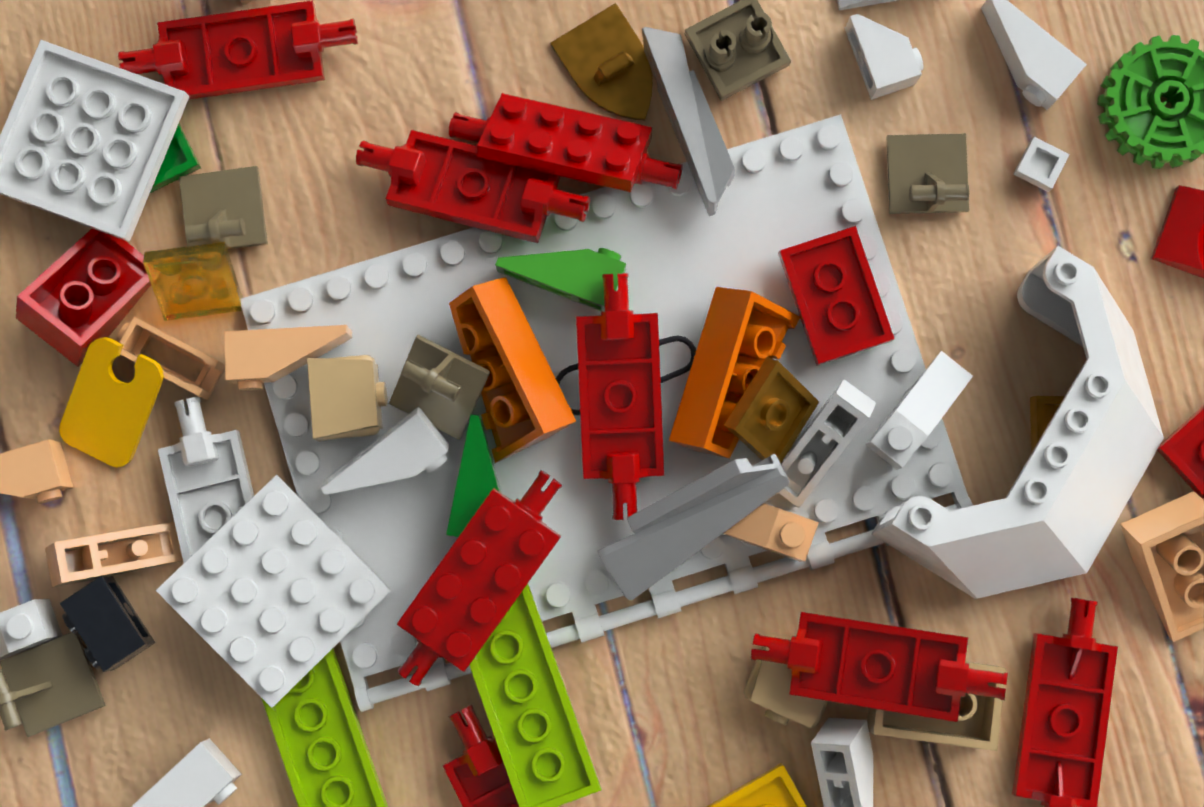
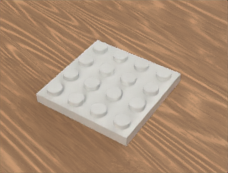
(87, 139)
(273, 591)

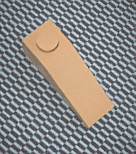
(270, 354)
(35, 471)
(776, 531)
(112, 553)

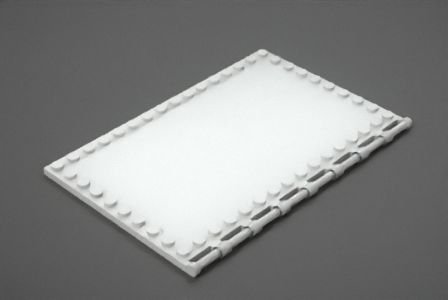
(675, 256)

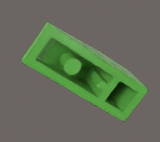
(567, 273)

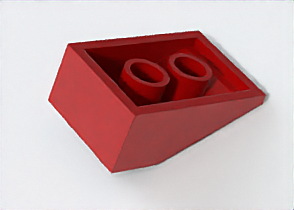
(84, 294)

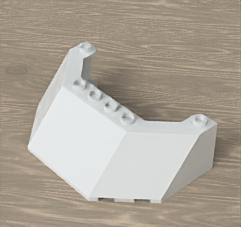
(1077, 471)

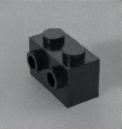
(106, 624)

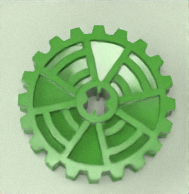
(1134, 105)

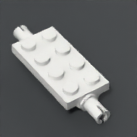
(203, 478)

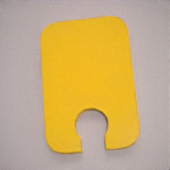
(108, 414)

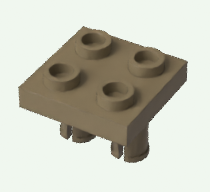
(737, 47)

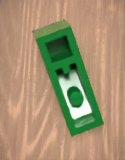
(475, 478)

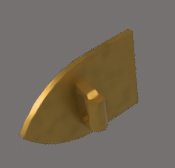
(608, 63)

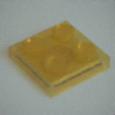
(193, 281)

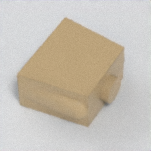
(345, 397)
(770, 688)

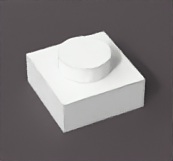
(1041, 164)

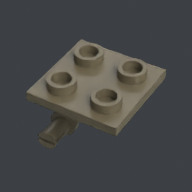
(927, 173)
(224, 208)
(441, 386)
(48, 685)

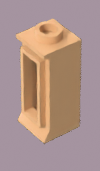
(138, 334)

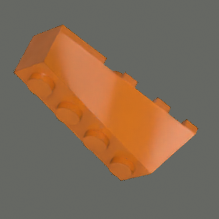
(732, 347)
(521, 390)

